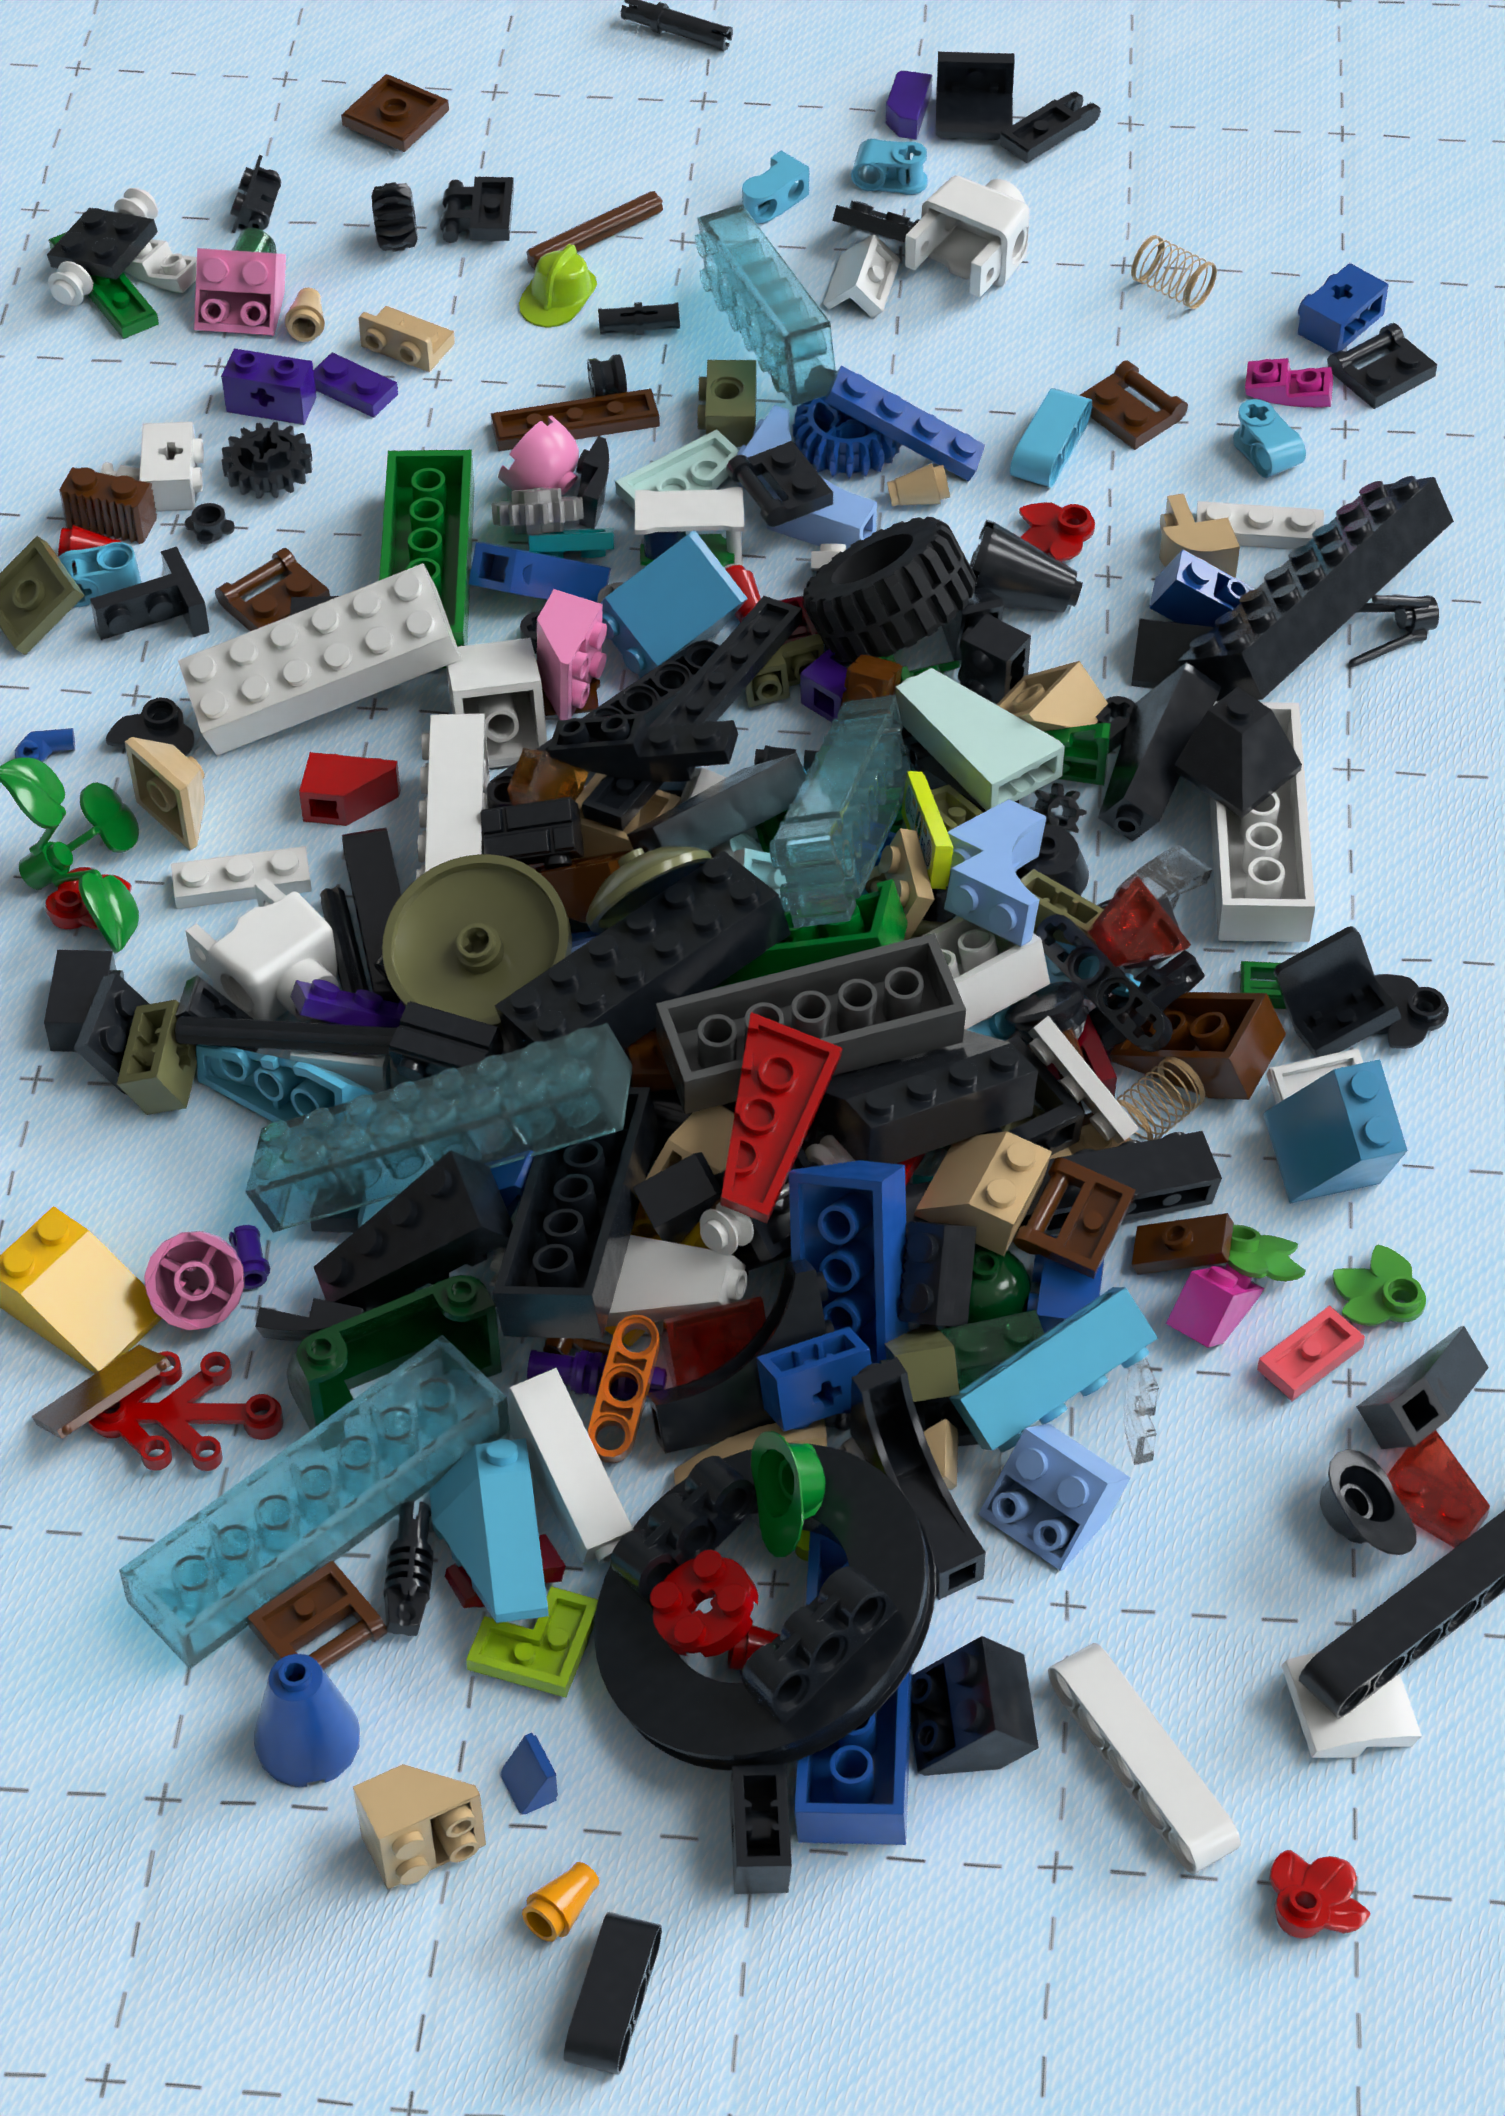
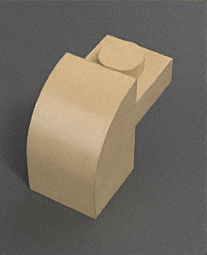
(1207, 540)

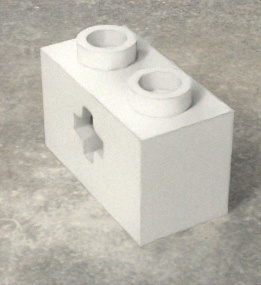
(170, 464)

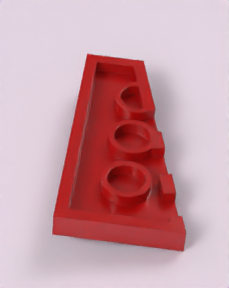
(775, 1105)

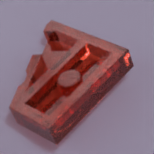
(1438, 1491)

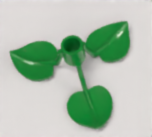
(39, 797)

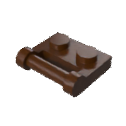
(1128, 416)
(275, 601)
(1089, 1225)
(311, 1610)

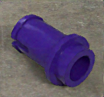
(248, 1248)

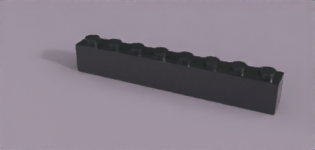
(1165, 1173)

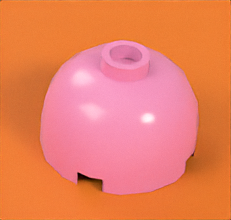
(543, 459)
(194, 1280)

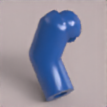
(42, 743)

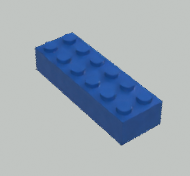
(860, 1782)

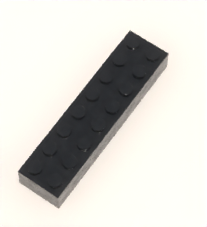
(1320, 586)

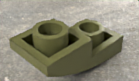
(783, 670)

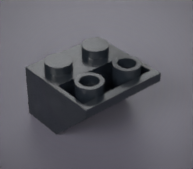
(972, 1710)

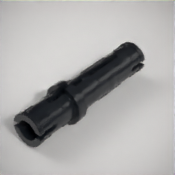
(662, 18)

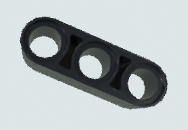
(612, 1993)

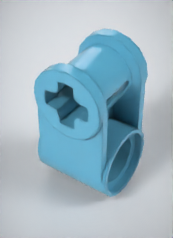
(888, 165)
(1267, 439)
(102, 569)

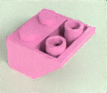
(239, 291)
(569, 650)

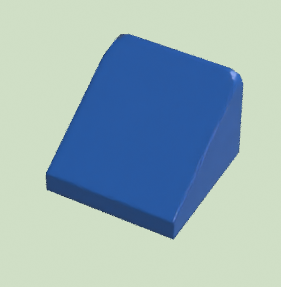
(530, 1776)

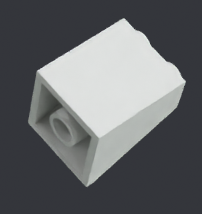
(507, 688)

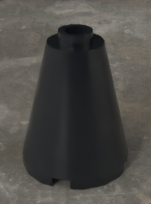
(1022, 572)

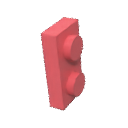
(1311, 1353)

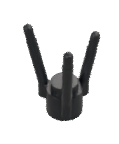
(1411, 613)

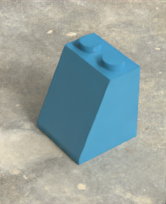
(670, 605)
(1336, 1133)

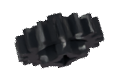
(267, 460)

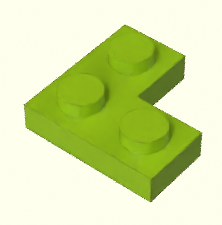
(540, 1656)

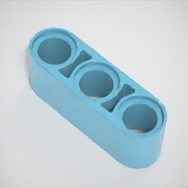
(1051, 437)

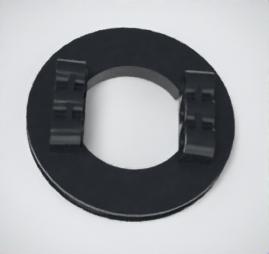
(832, 1656)

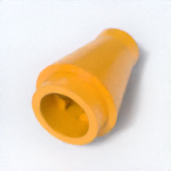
(558, 1904)

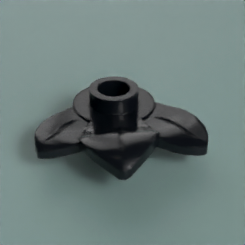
(158, 722)
(1411, 1003)

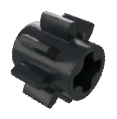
(1056, 798)

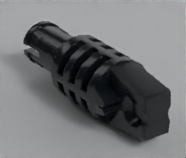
(408, 1571)

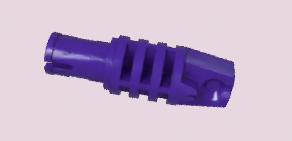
(585, 1373)

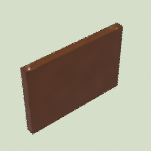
(101, 1391)

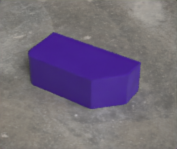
(908, 103)

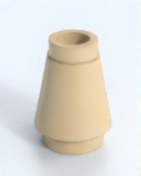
(305, 316)
(920, 487)

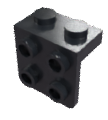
(974, 94)
(1334, 994)

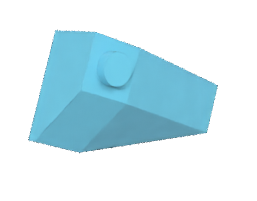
(491, 1527)

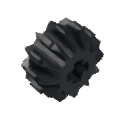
(394, 216)

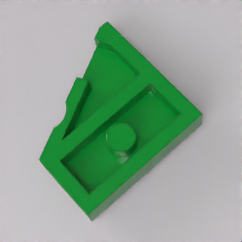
(1084, 752)

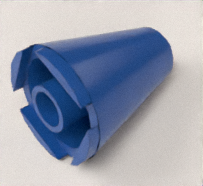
(304, 1724)

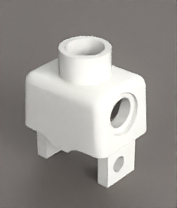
(972, 231)
(267, 953)

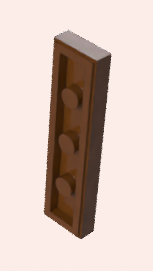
(580, 417)

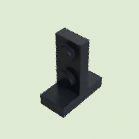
(153, 602)

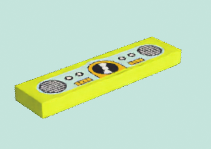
(923, 816)

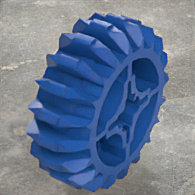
(839, 441)

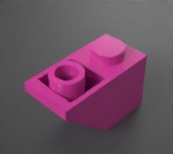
(1213, 1304)

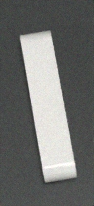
(1144, 1758)

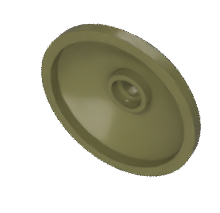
(640, 880)

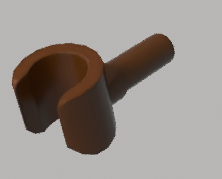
(564, 1345)

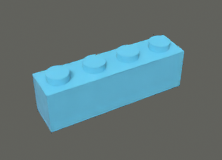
(1054, 1369)

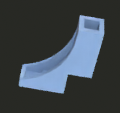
(841, 523)
(984, 870)

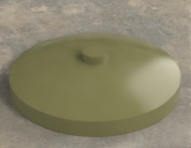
(473, 935)

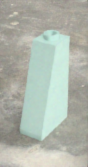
(978, 741)

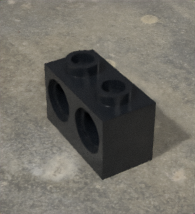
(993, 658)

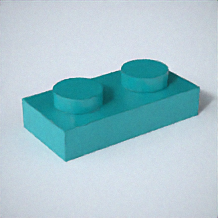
(590, 542)

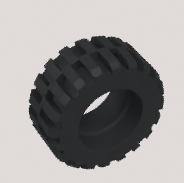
(889, 590)

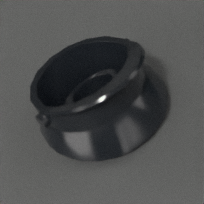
(1057, 1000)

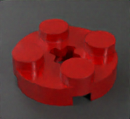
(690, 1584)

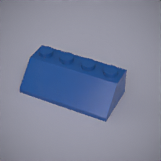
(854, 1230)

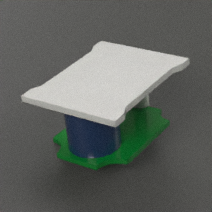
(667, 516)

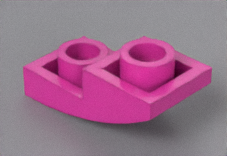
(1278, 384)

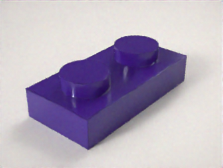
(354, 385)

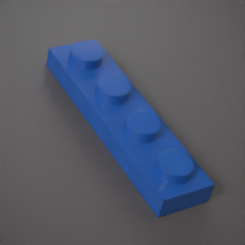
(904, 423)

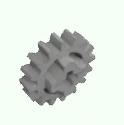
(537, 511)

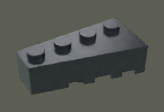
(420, 1236)

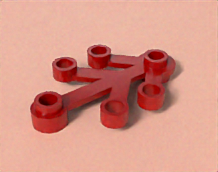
(178, 1411)

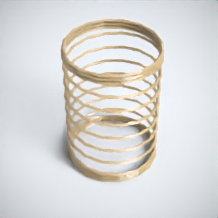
(1189, 284)
(1168, 1089)

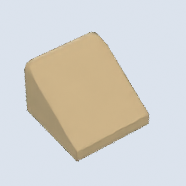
(943, 1444)

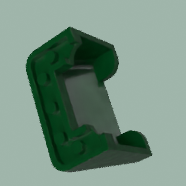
(389, 1335)

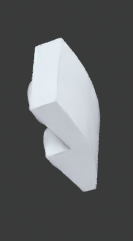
(162, 268)

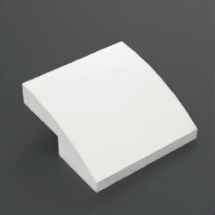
(1379, 1721)

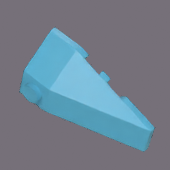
(273, 1084)

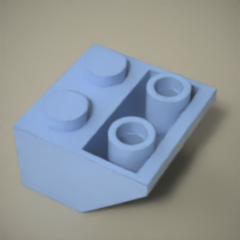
(1053, 1495)

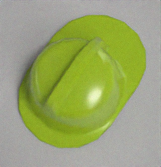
(557, 288)

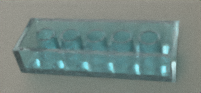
(766, 304)

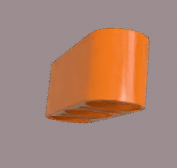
(621, 1364)

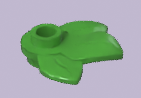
(1263, 1255)
(1374, 1290)

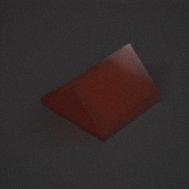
(709, 1337)

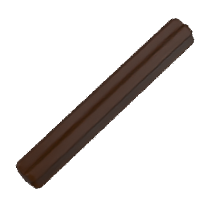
(600, 226)

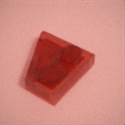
(1136, 927)

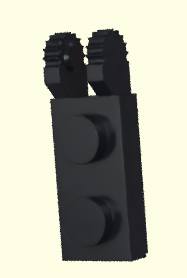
(1049, 126)

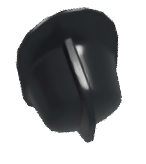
(1364, 1506)

